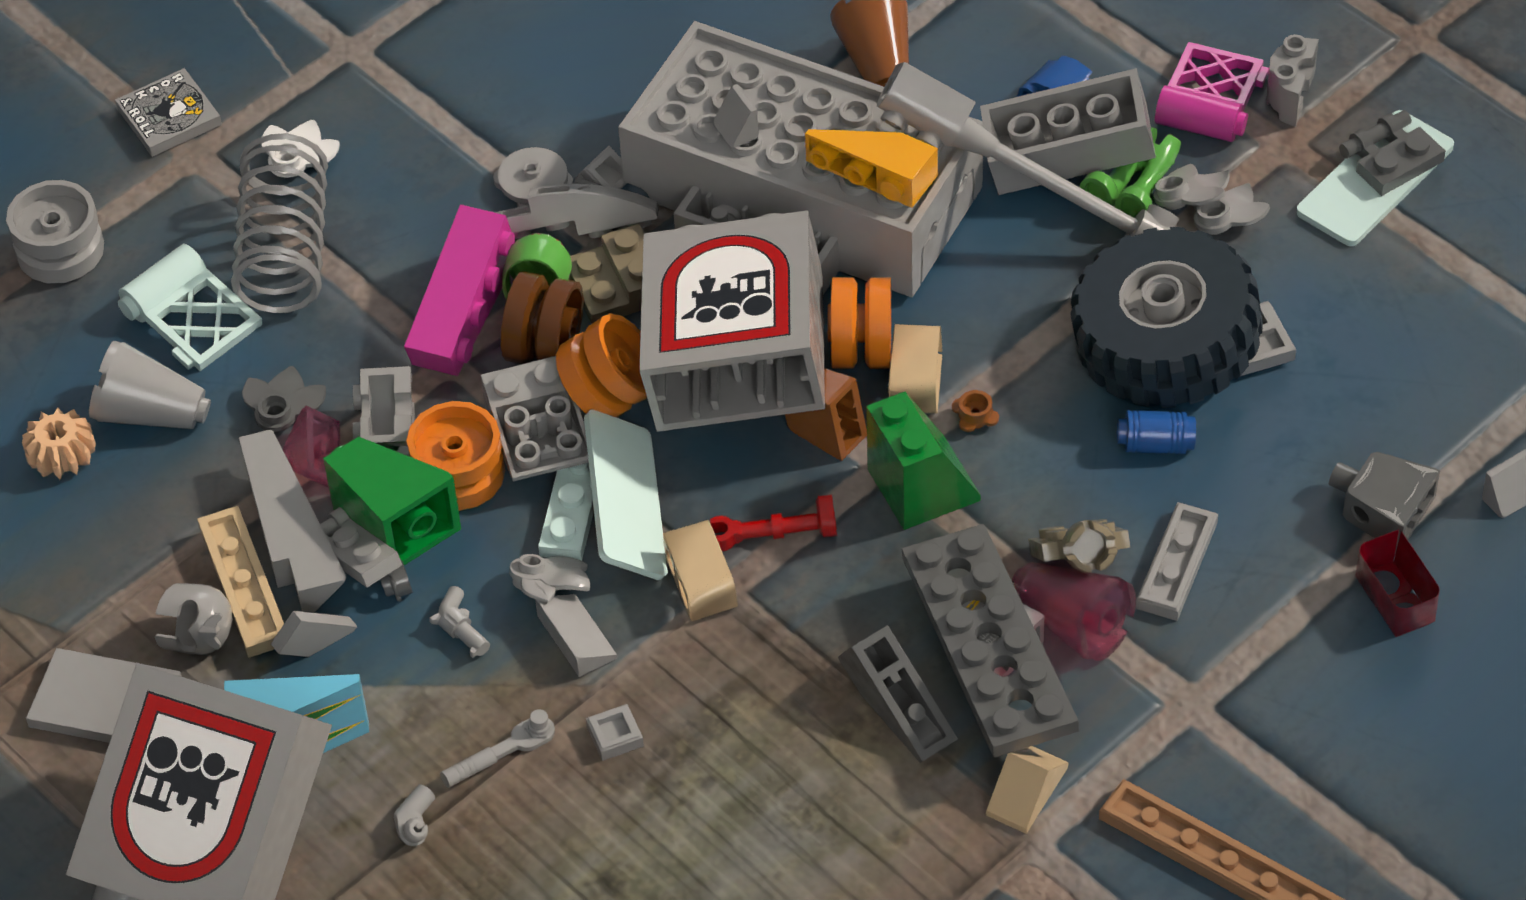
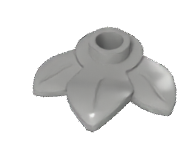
(1190, 188)
(1233, 209)
(542, 577)

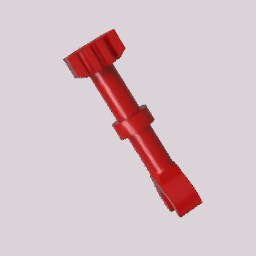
(777, 526)

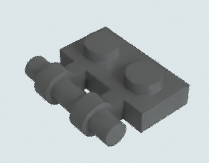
(1399, 160)

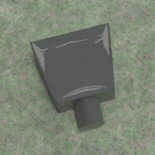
(1386, 493)

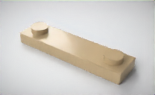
(242, 579)

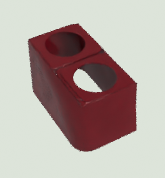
(1412, 574)

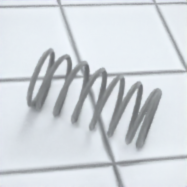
(275, 252)

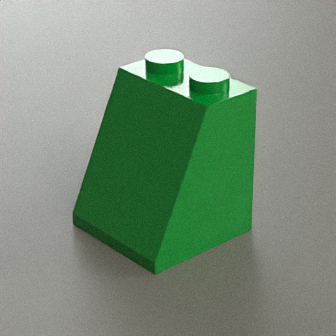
(914, 463)
(393, 496)

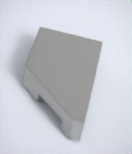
(310, 632)

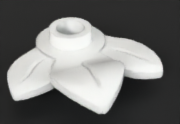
(307, 130)

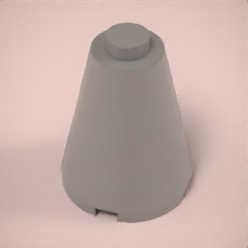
(145, 392)

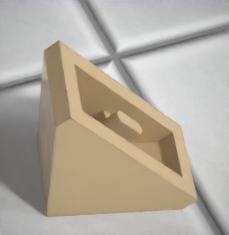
(1025, 787)

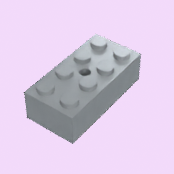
(1072, 128)

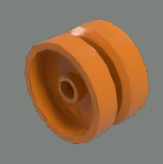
(860, 322)
(603, 366)
(465, 444)

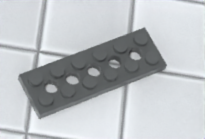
(975, 660)

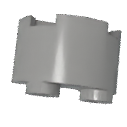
(1290, 74)
(385, 405)

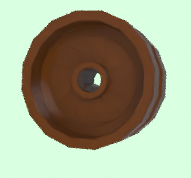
(539, 317)

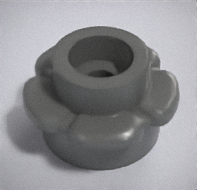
(397, 583)

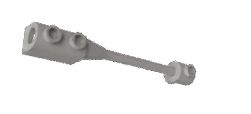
(944, 118)

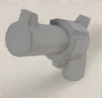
(457, 622)

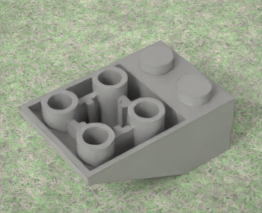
(535, 419)

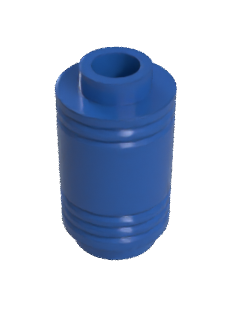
(1156, 432)

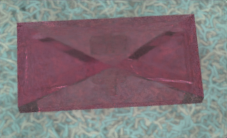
(310, 441)

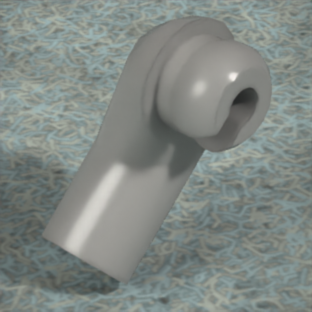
(409, 817)

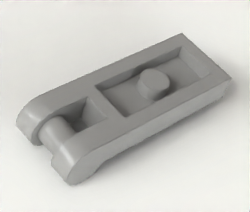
(358, 550)

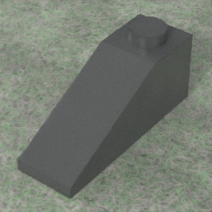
(897, 693)

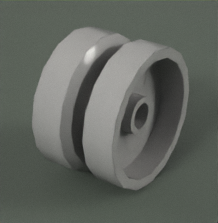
(55, 231)

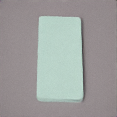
(1348, 205)
(625, 495)

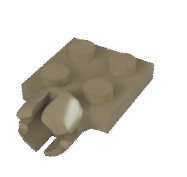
(1084, 545)

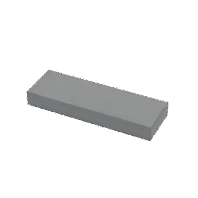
(1177, 561)

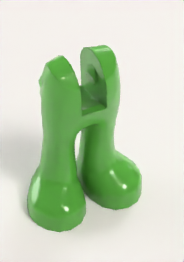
(1137, 196)

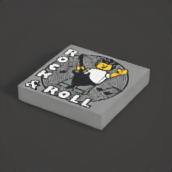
(168, 112)

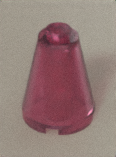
(1078, 606)

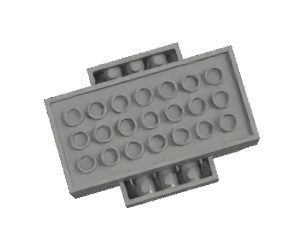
(690, 168)

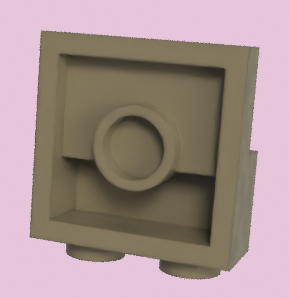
(611, 274)

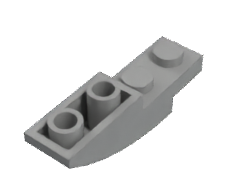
(591, 206)

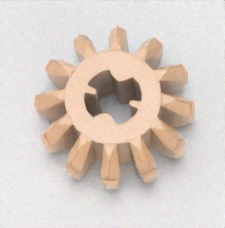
(58, 443)

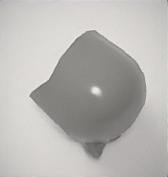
(201, 621)

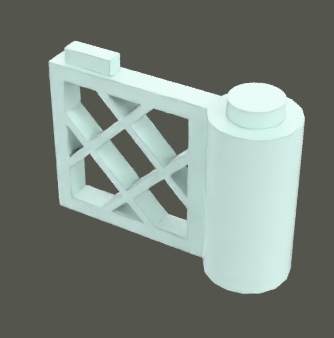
(167, 287)

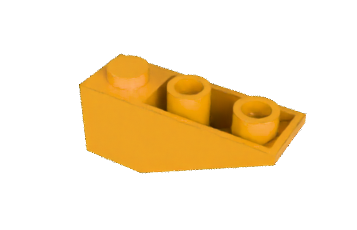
(880, 161)

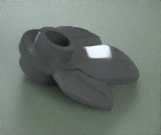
(281, 399)

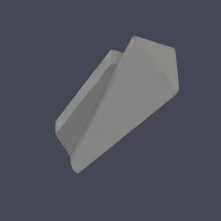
(289, 525)

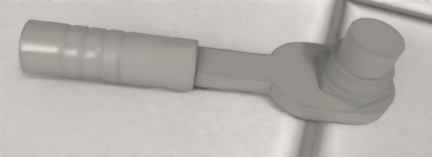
(524, 736)

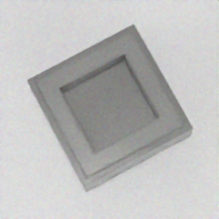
(614, 732)

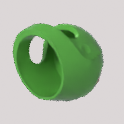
(536, 255)

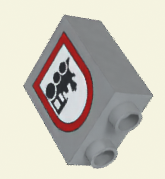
(732, 321)
(196, 794)

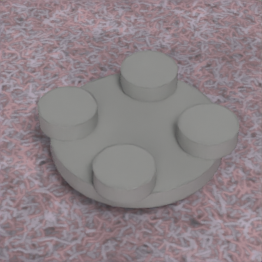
(528, 170)

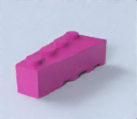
(460, 291)

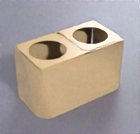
(916, 364)
(700, 570)

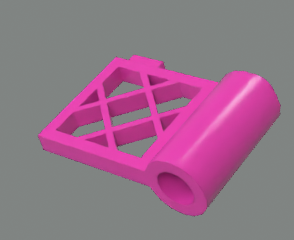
(1203, 108)

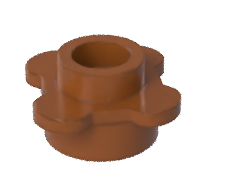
(975, 402)

